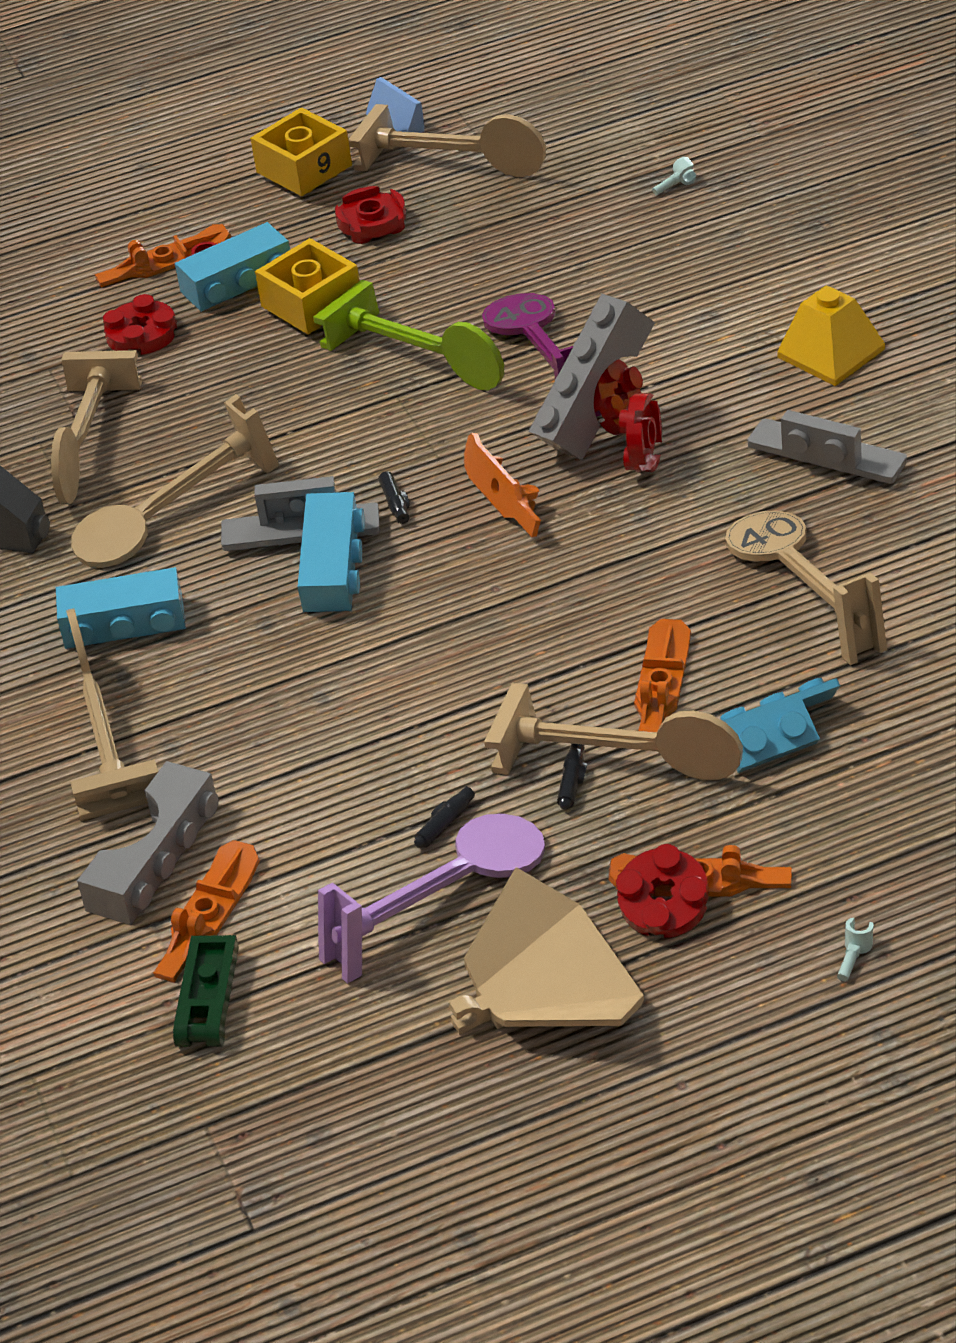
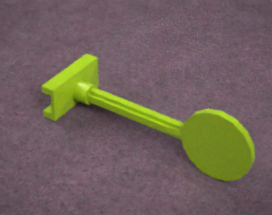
(465, 346)

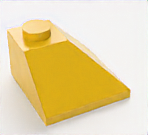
(830, 337)

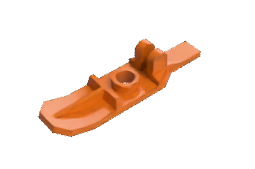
(160, 259)
(499, 487)
(662, 672)
(724, 875)
(219, 893)

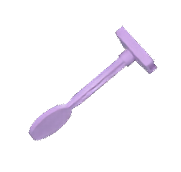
(484, 845)

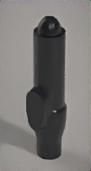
(397, 500)
(573, 774)
(443, 816)

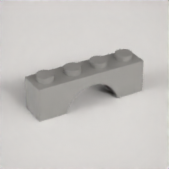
(568, 413)
(124, 879)

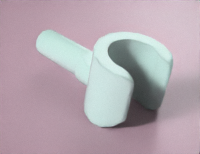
(682, 173)
(856, 943)

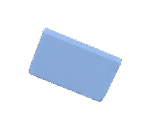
(404, 109)

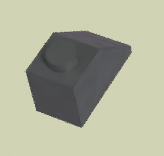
(21, 516)

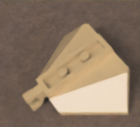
(542, 965)

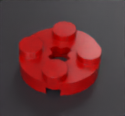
(371, 214)
(140, 325)
(614, 391)
(642, 429)
(663, 867)

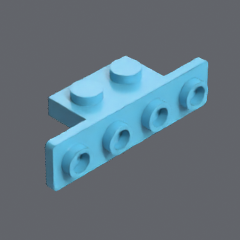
(779, 723)

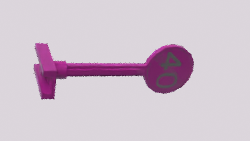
(527, 315)

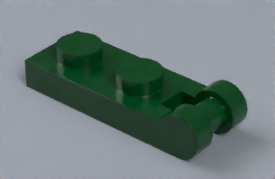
(206, 990)

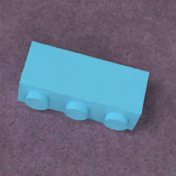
(229, 266)
(330, 552)
(122, 607)

